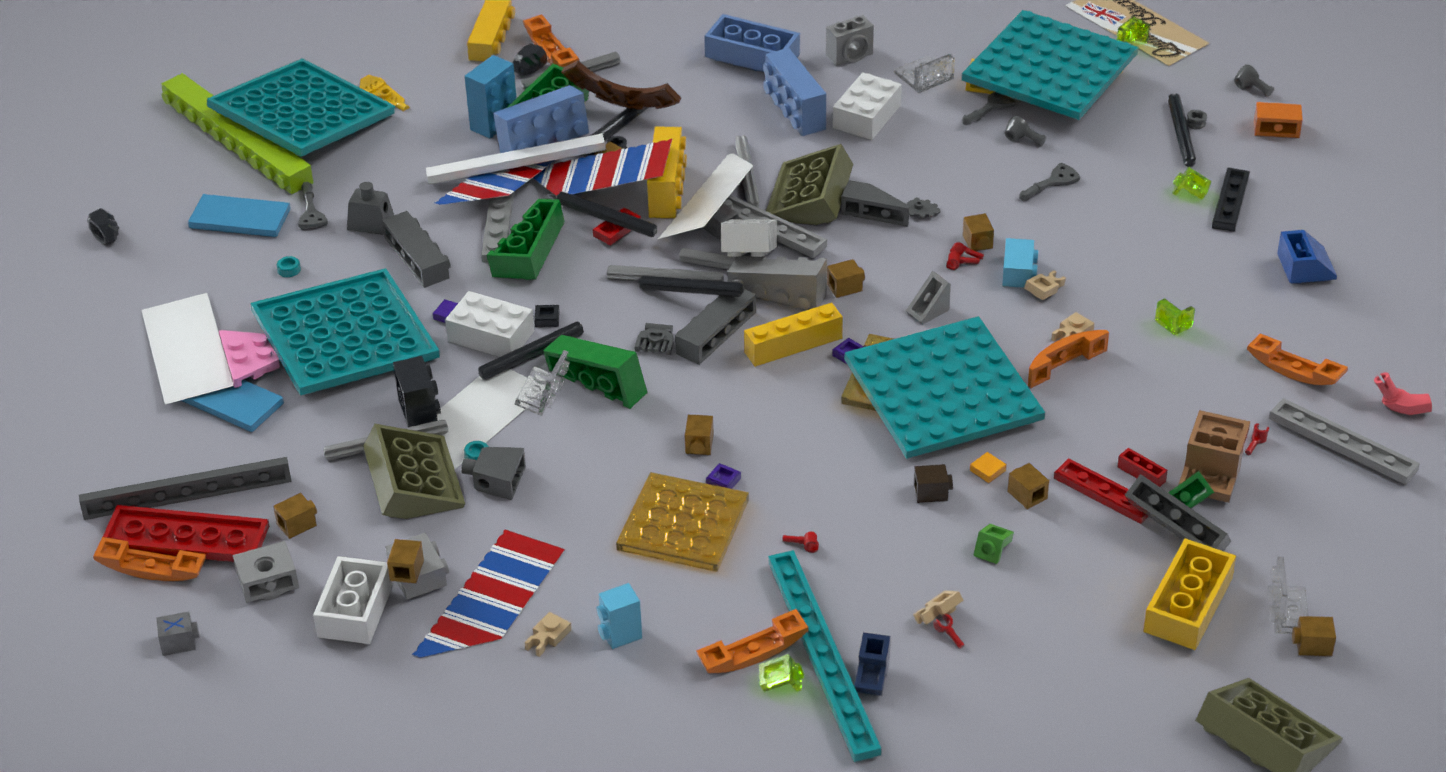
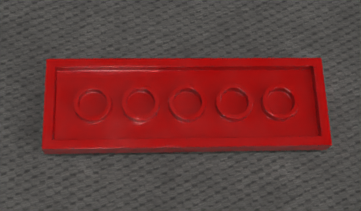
(173, 530)

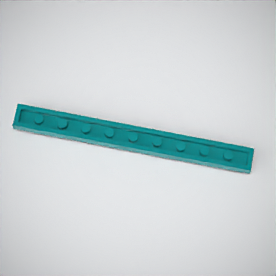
(826, 658)

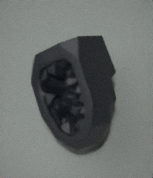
(529, 59)
(103, 226)

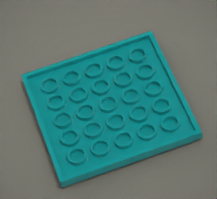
(1050, 64)
(301, 107)
(343, 330)
(943, 387)

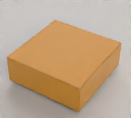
(988, 467)

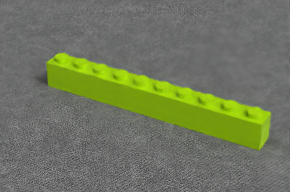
(264, 155)

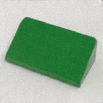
(1192, 490)

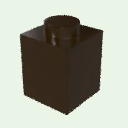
(932, 483)

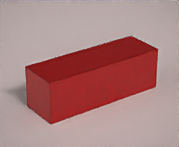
(1136, 464)

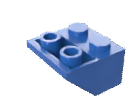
(1304, 258)

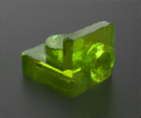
(1133, 29)
(1192, 182)
(1173, 318)
(779, 673)

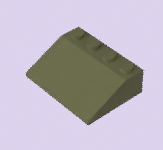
(811, 187)
(411, 472)
(1266, 727)

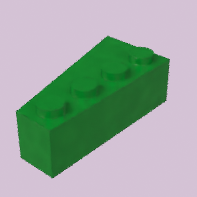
(548, 81)
(529, 242)
(600, 368)

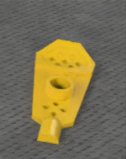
(379, 88)

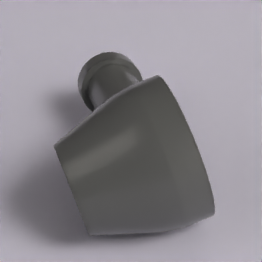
(1248, 76)
(1018, 128)

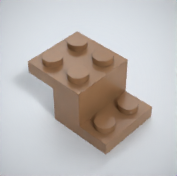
(1216, 452)

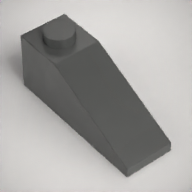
(872, 203)

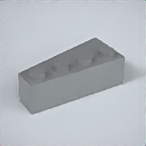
(781, 280)

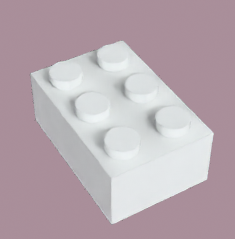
(867, 106)
(748, 235)
(489, 324)
(353, 600)

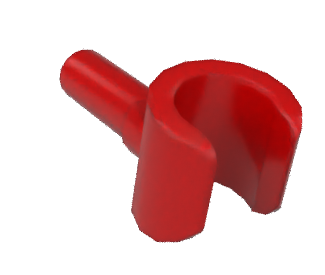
(961, 248)
(955, 260)
(1258, 436)
(809, 540)
(948, 629)

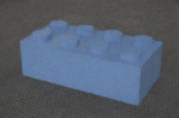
(747, 42)
(795, 91)
(542, 120)

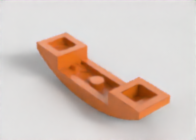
(541, 34)
(1085, 343)
(1269, 353)
(148, 565)
(755, 648)

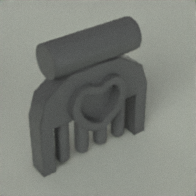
(656, 336)

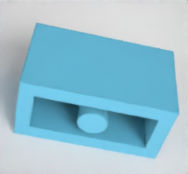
(1019, 262)
(619, 616)

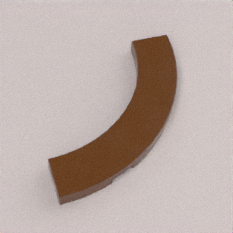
(620, 95)

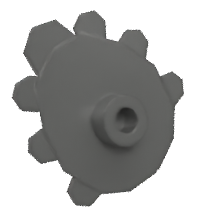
(922, 208)

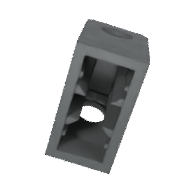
(368, 209)
(497, 470)

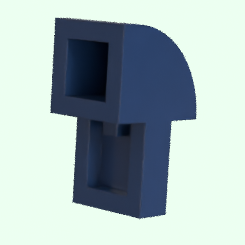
(872, 663)

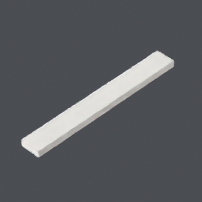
(515, 158)

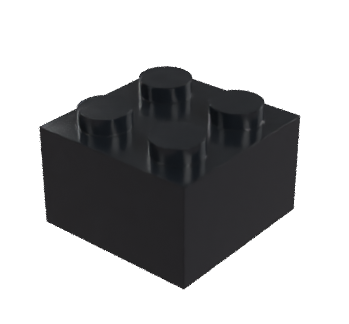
(416, 391)

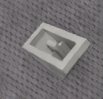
(931, 299)

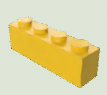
(490, 29)
(793, 334)

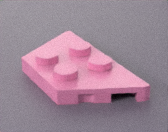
(248, 355)

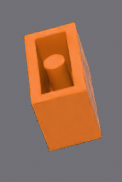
(1278, 120)

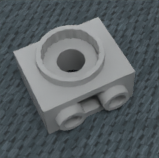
(849, 40)
(266, 572)
(432, 572)

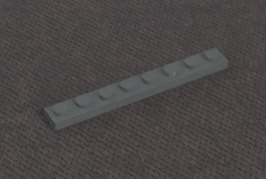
(186, 487)

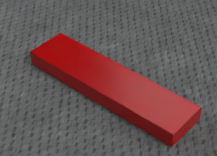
(1098, 488)

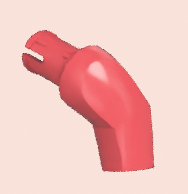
(1400, 400)

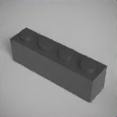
(416, 249)
(714, 326)
(1175, 514)

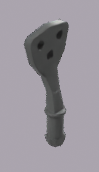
(995, 100)
(1060, 175)
(311, 217)

